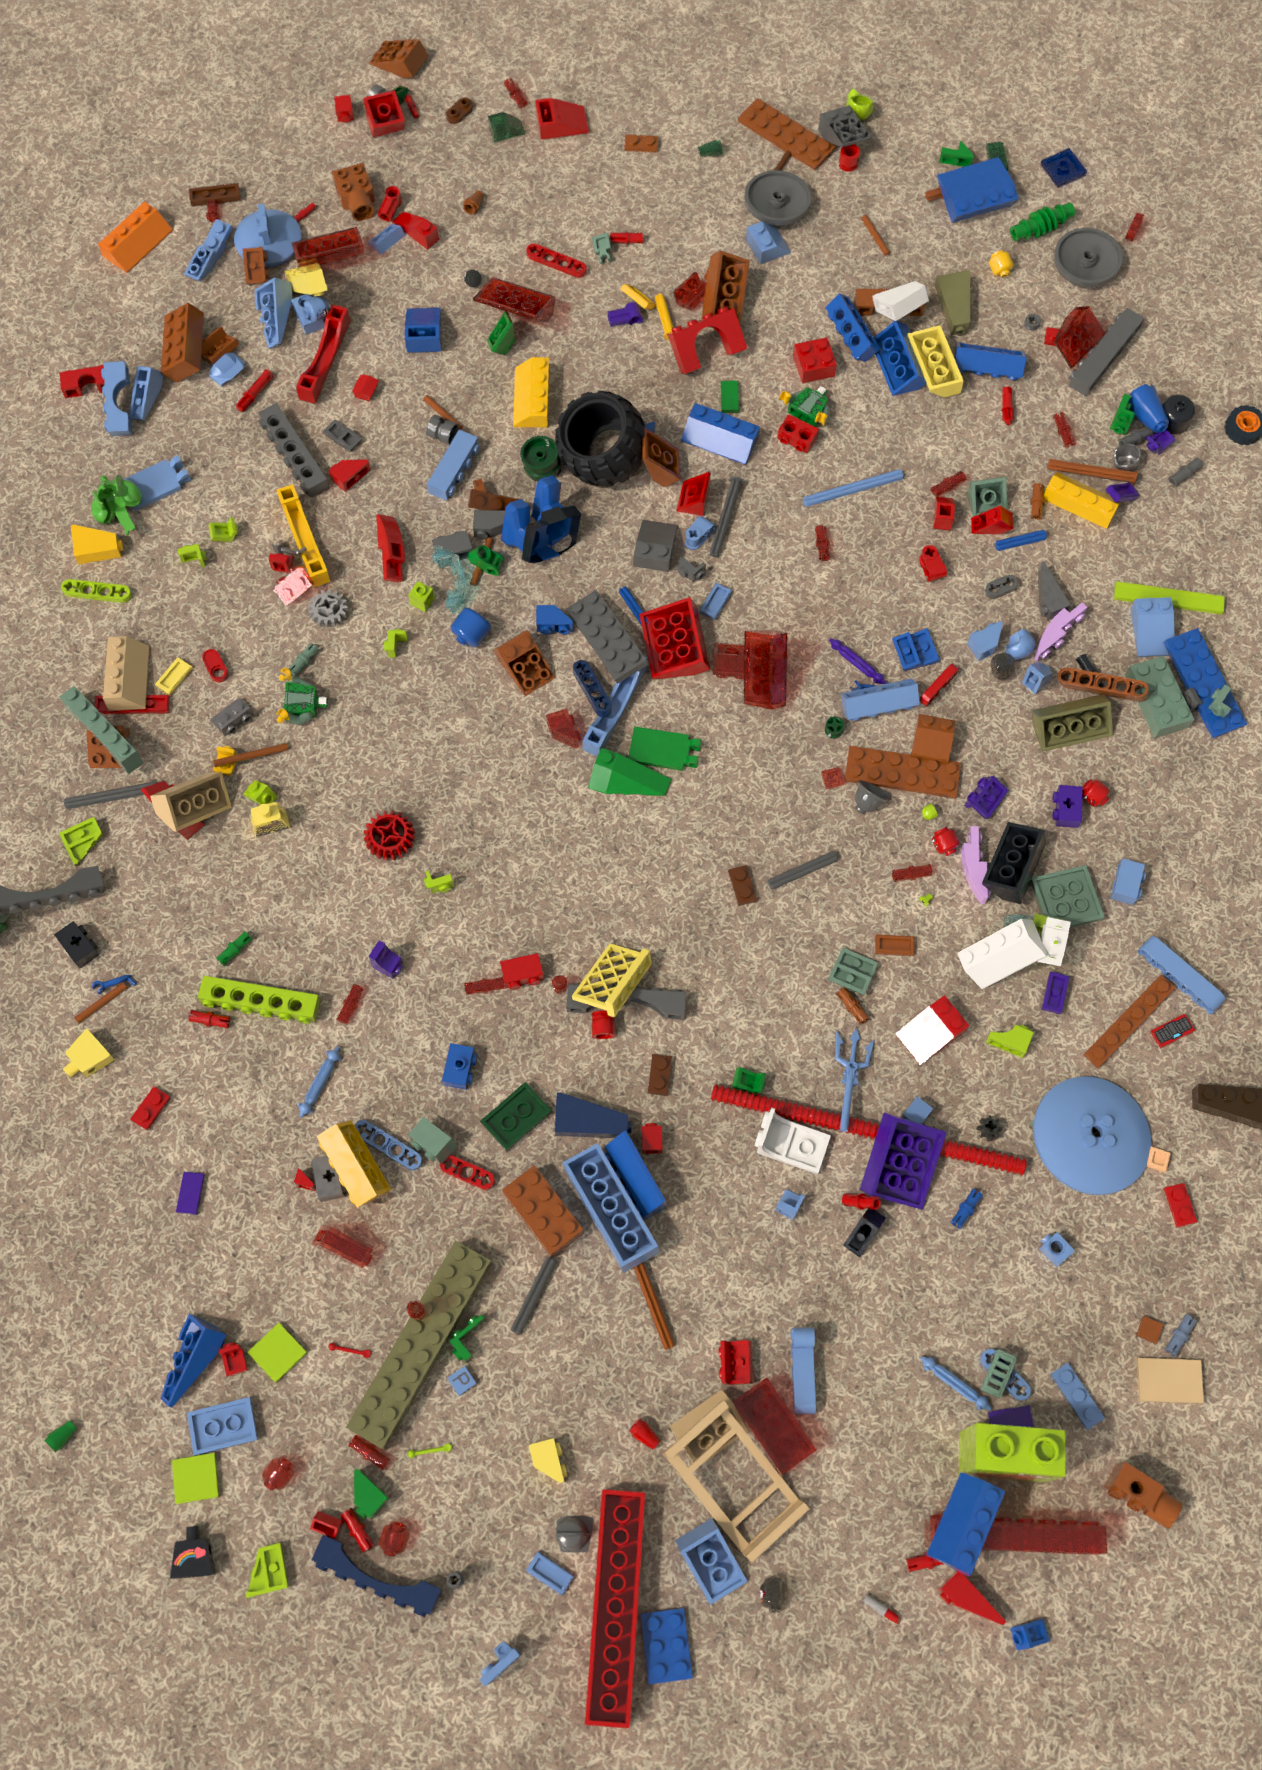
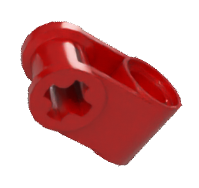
(932, 563)

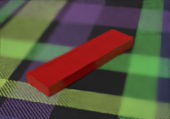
(154, 705)

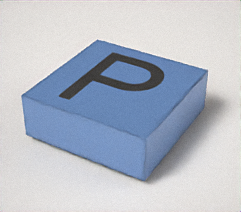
(461, 1381)

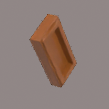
(894, 945)

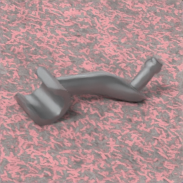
(280, 549)

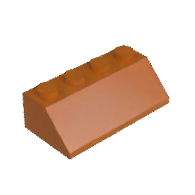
(135, 237)

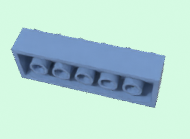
(610, 1208)

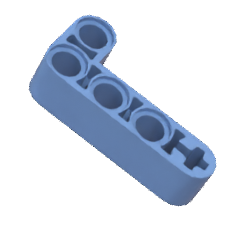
(803, 1370)

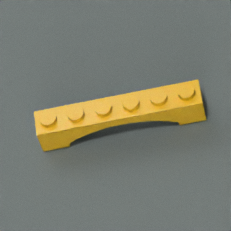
(302, 535)

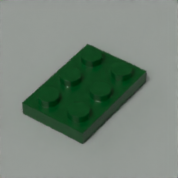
(516, 1116)

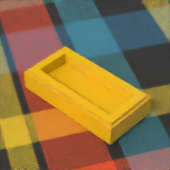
(638, 296)

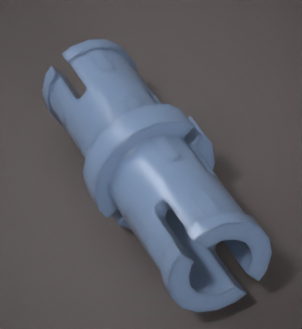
(1180, 1335)

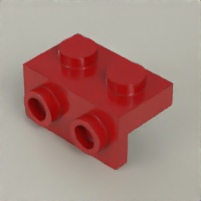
(736, 1362)

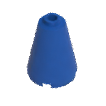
(1148, 408)

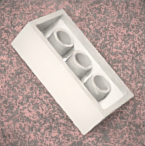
(1003, 953)

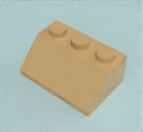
(712, 1431)

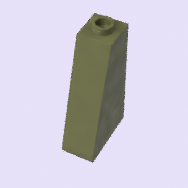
(954, 298)

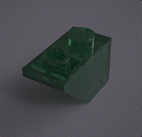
(504, 126)

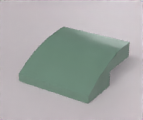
(853, 971)

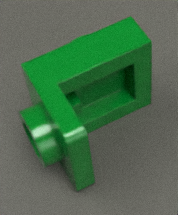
(748, 1080)

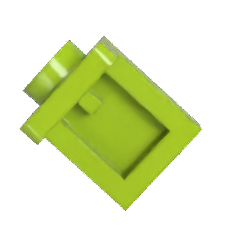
(223, 531)
(192, 552)
(390, 644)
(260, 793)
(440, 884)

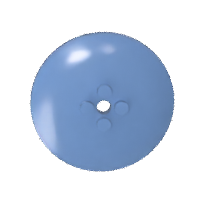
(1076, 1156)

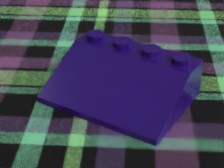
(902, 1161)

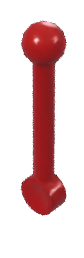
(366, 1353)

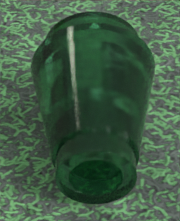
(711, 148)

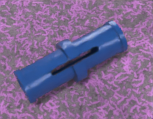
(966, 1208)

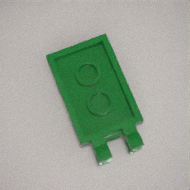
(663, 749)

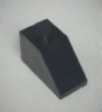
(864, 1231)

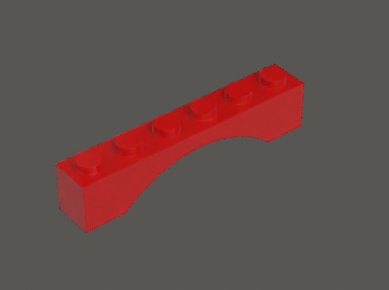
(314, 377)

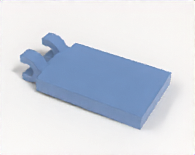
(159, 480)

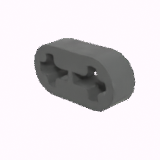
(1002, 590)

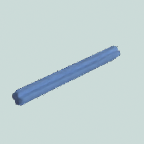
(852, 487)

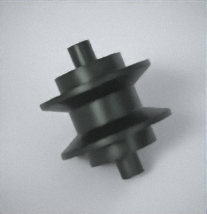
(472, 278)

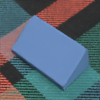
(387, 238)

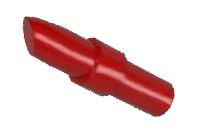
(412, 107)
(304, 212)

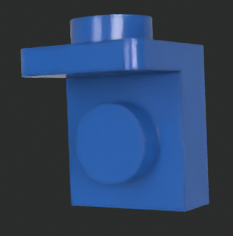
(1030, 1635)

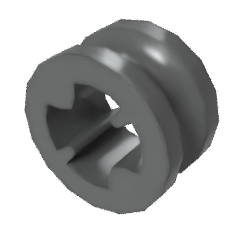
(1034, 326)

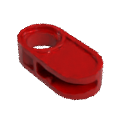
(214, 663)

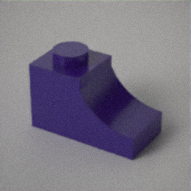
(385, 960)

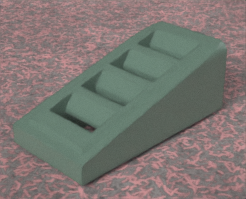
(1005, 1377)

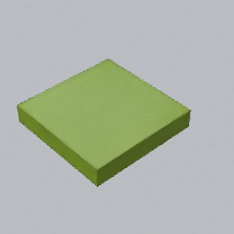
(277, 1352)
(195, 1478)

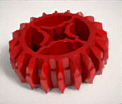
(377, 827)

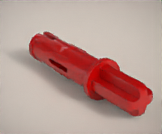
(250, 395)

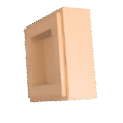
(1158, 1159)

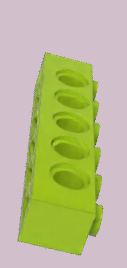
(212, 986)

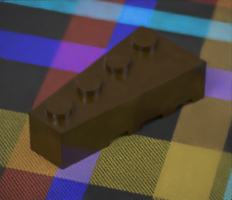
(1230, 1102)

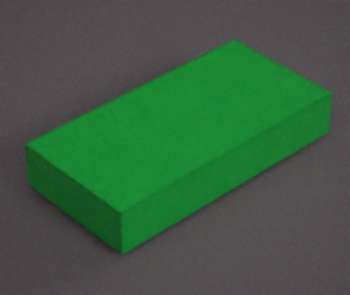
(729, 397)

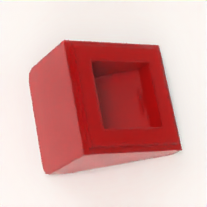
(303, 1181)

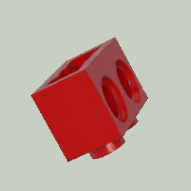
(798, 432)

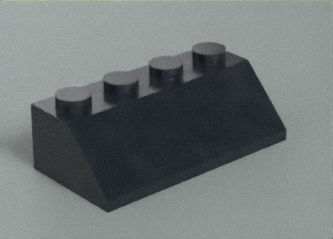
(1015, 862)

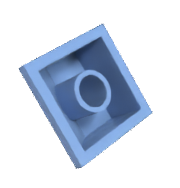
(766, 242)

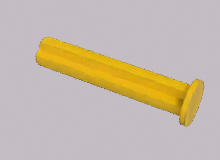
(664, 314)

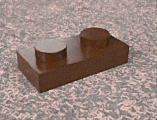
(742, 885)
(659, 1075)

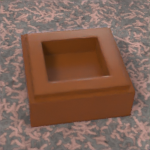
(1149, 1330)

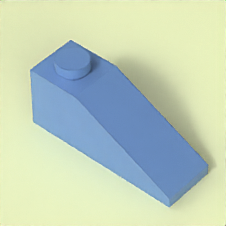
(145, 391)

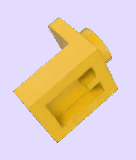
(225, 751)

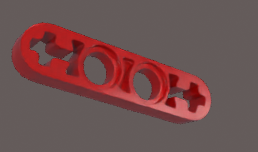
(557, 259)

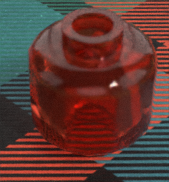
(277, 1473)
(394, 1538)

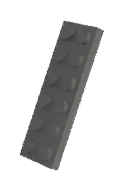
(607, 636)

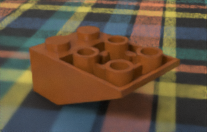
(400, 57)
(524, 662)

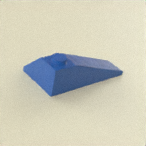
(198, 1349)

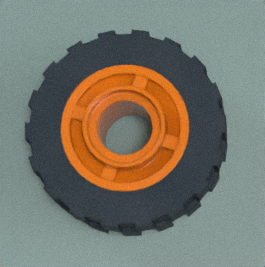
(1244, 425)

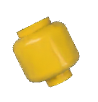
(1001, 263)

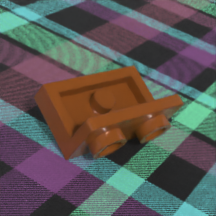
(255, 265)
(217, 345)

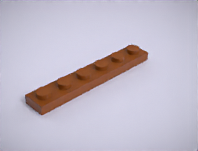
(1129, 1021)

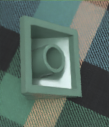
(987, 494)

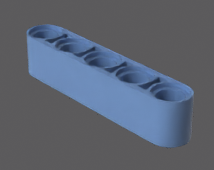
(1182, 974)

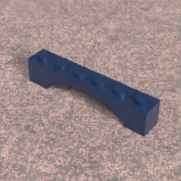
(332, 1556)

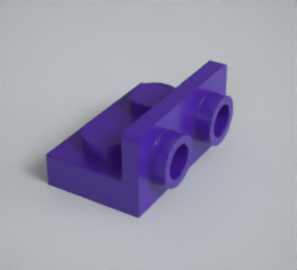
(986, 796)

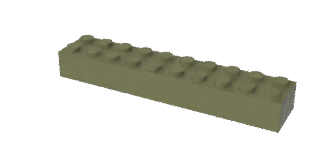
(419, 1346)

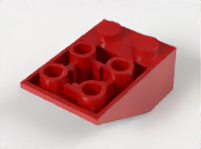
(560, 118)

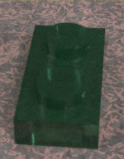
(997, 150)

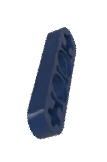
(595, 687)

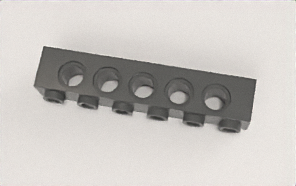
(278, 428)

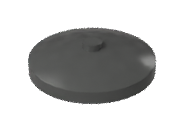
(777, 197)
(1088, 257)

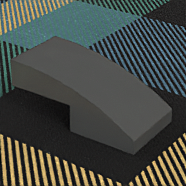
(344, 437)

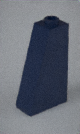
(585, 1119)

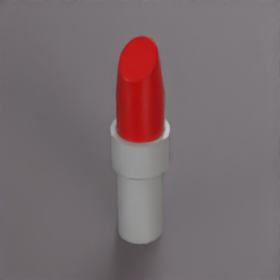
(881, 1609)

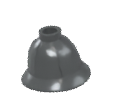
(869, 797)

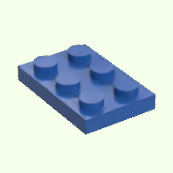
(666, 1646)

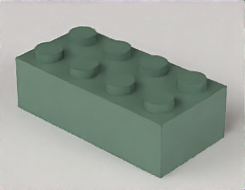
(1166, 707)

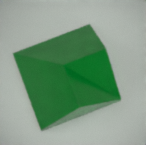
(502, 336)

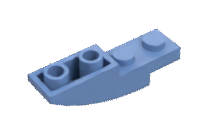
(209, 252)

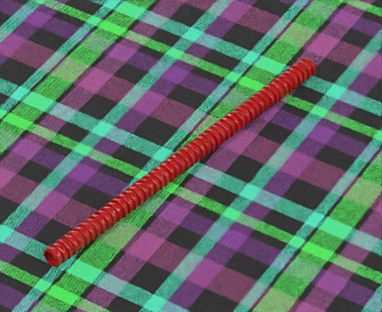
(861, 1127)

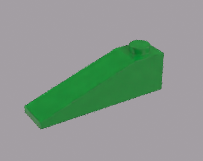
(621, 775)

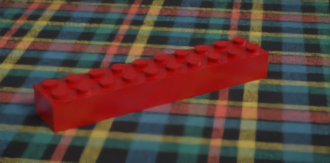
(615, 1609)

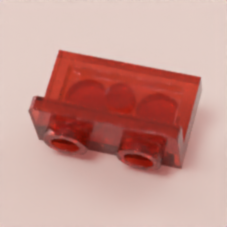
(690, 292)
(293, 585)

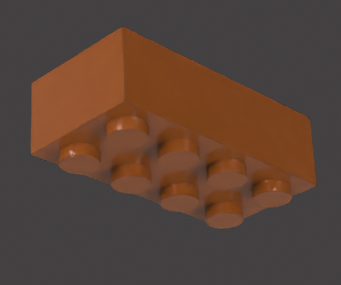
(182, 342)
(543, 1211)

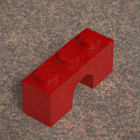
(74, 380)

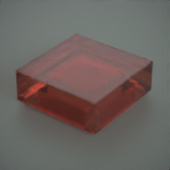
(832, 778)

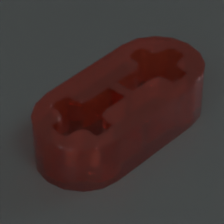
(1134, 227)

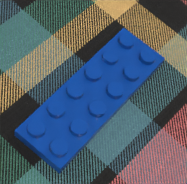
(1201, 672)

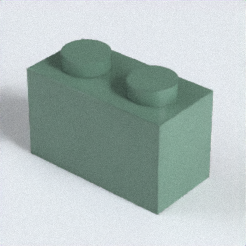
(432, 1141)

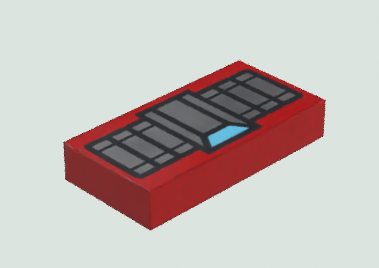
(1172, 1031)

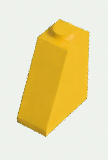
(94, 544)

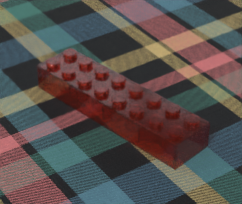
(1037, 1537)

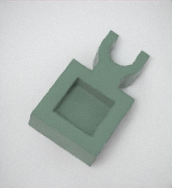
(602, 246)

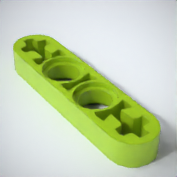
(97, 588)

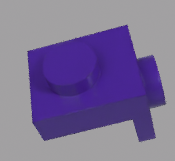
(1160, 442)

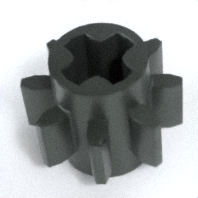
(985, 1131)

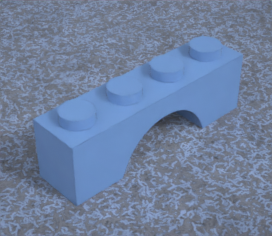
(116, 377)

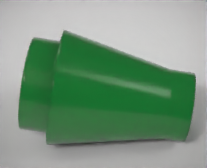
(59, 1437)

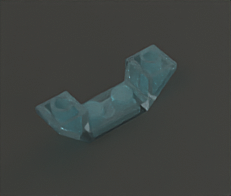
(448, 559)

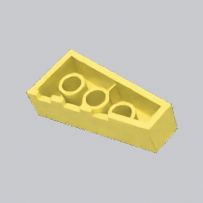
(307, 279)

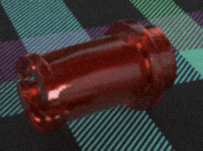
(212, 213)
(561, 980)

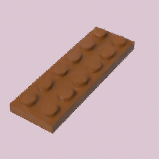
(786, 134)
(902, 772)

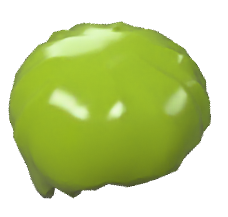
(861, 105)

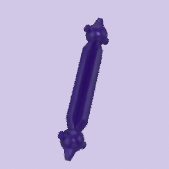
(857, 661)

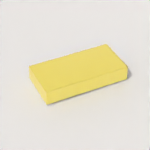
(173, 676)

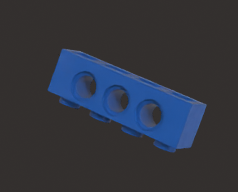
(845, 317)

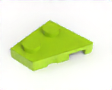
(81, 839)

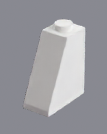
(900, 300)

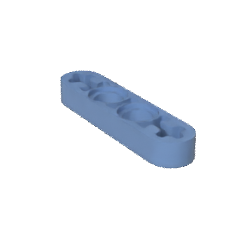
(389, 1143)

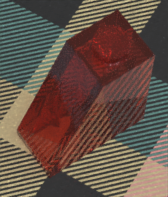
(342, 1246)

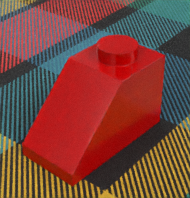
(349, 472)

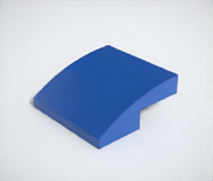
(915, 649)

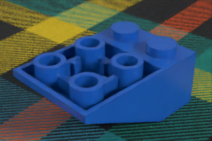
(423, 330)

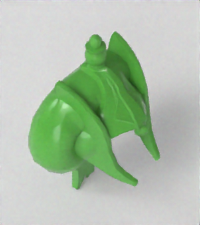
(111, 500)

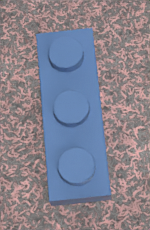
(1077, 1396)

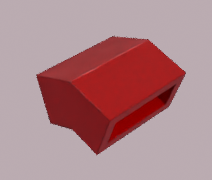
(365, 387)
(322, 1520)

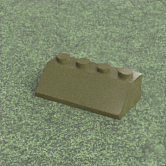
(1073, 722)

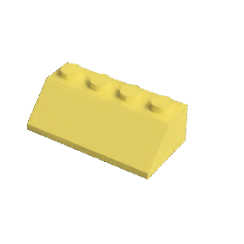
(936, 361)

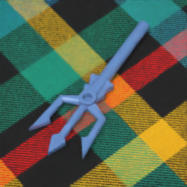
(850, 1074)

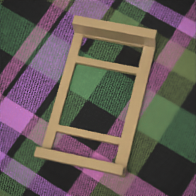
(777, 1526)

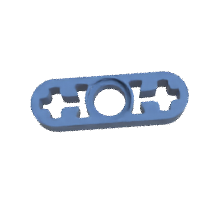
(1021, 1382)

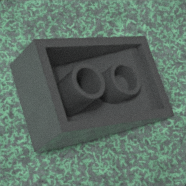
(654, 545)

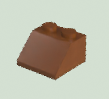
(933, 738)

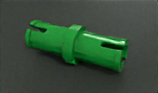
(234, 948)

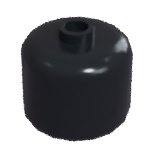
(1180, 413)

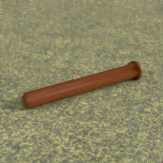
(1094, 471)
(654, 1306)

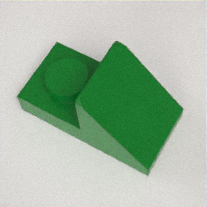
(960, 157)

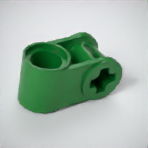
(487, 561)

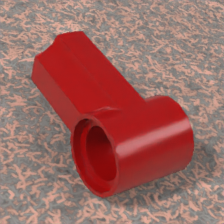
(390, 204)

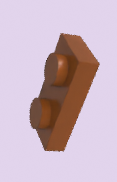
(641, 143)

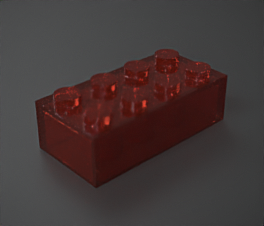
(773, 1427)

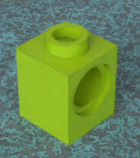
(421, 596)

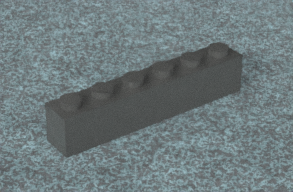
(1106, 351)

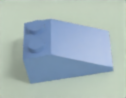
(1152, 625)
(711, 1561)

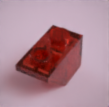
(562, 729)

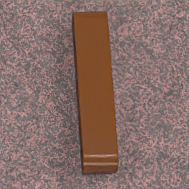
(1110, 690)

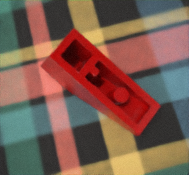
(418, 228)
(964, 1595)

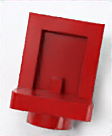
(233, 1359)

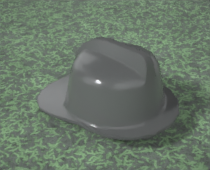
(574, 1533)

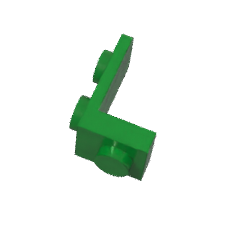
(460, 1351)

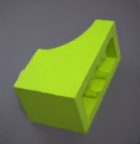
(1014, 1041)

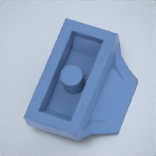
(226, 368)

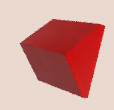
(694, 494)

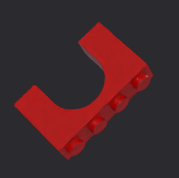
(683, 338)

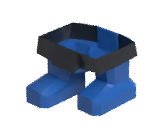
(551, 523)

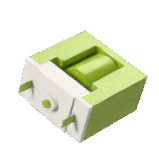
(1053, 935)

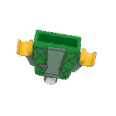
(808, 405)
(300, 700)

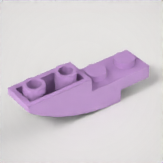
(1056, 630)
(973, 865)

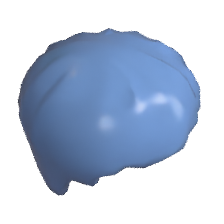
(1020, 644)

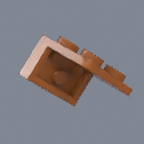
(98, 755)

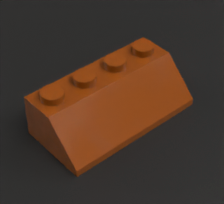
(726, 283)

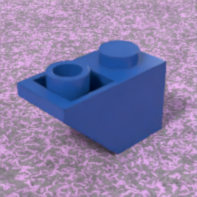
(552, 619)

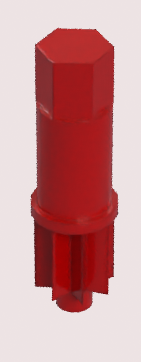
(1007, 405)

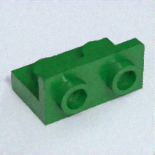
(1123, 416)

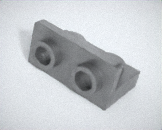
(232, 717)

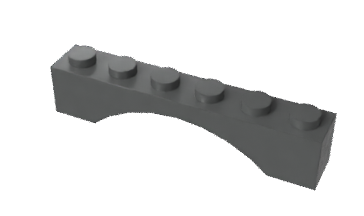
(83, 884)
(666, 1003)

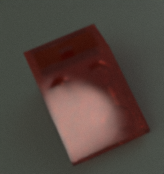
(1078, 334)

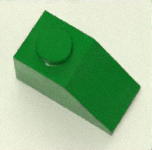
(367, 1496)

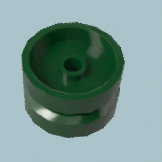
(540, 458)

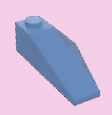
(274, 302)

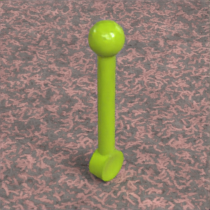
(447, 1448)

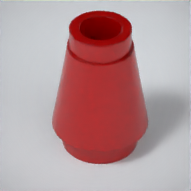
(643, 1433)

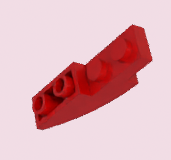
(392, 547)

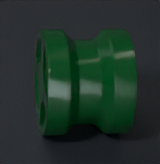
(835, 723)

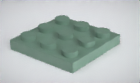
(1068, 896)

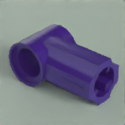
(629, 314)

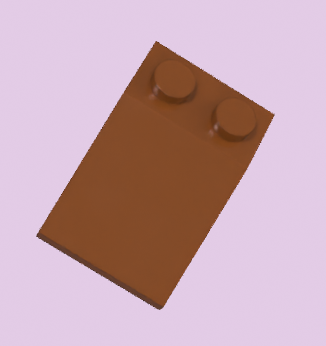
(660, 459)

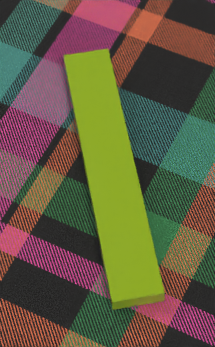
(1180, 599)

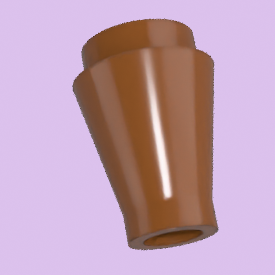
(472, 203)

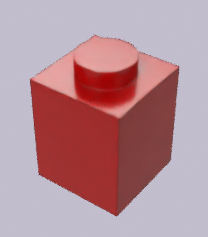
(343, 108)
(651, 1139)

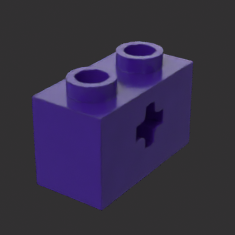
(1068, 806)

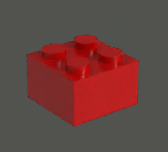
(814, 360)

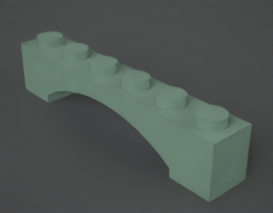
(109, 737)

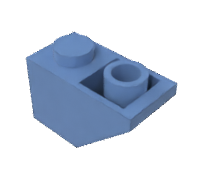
(984, 642)

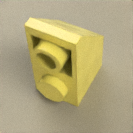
(546, 1459)

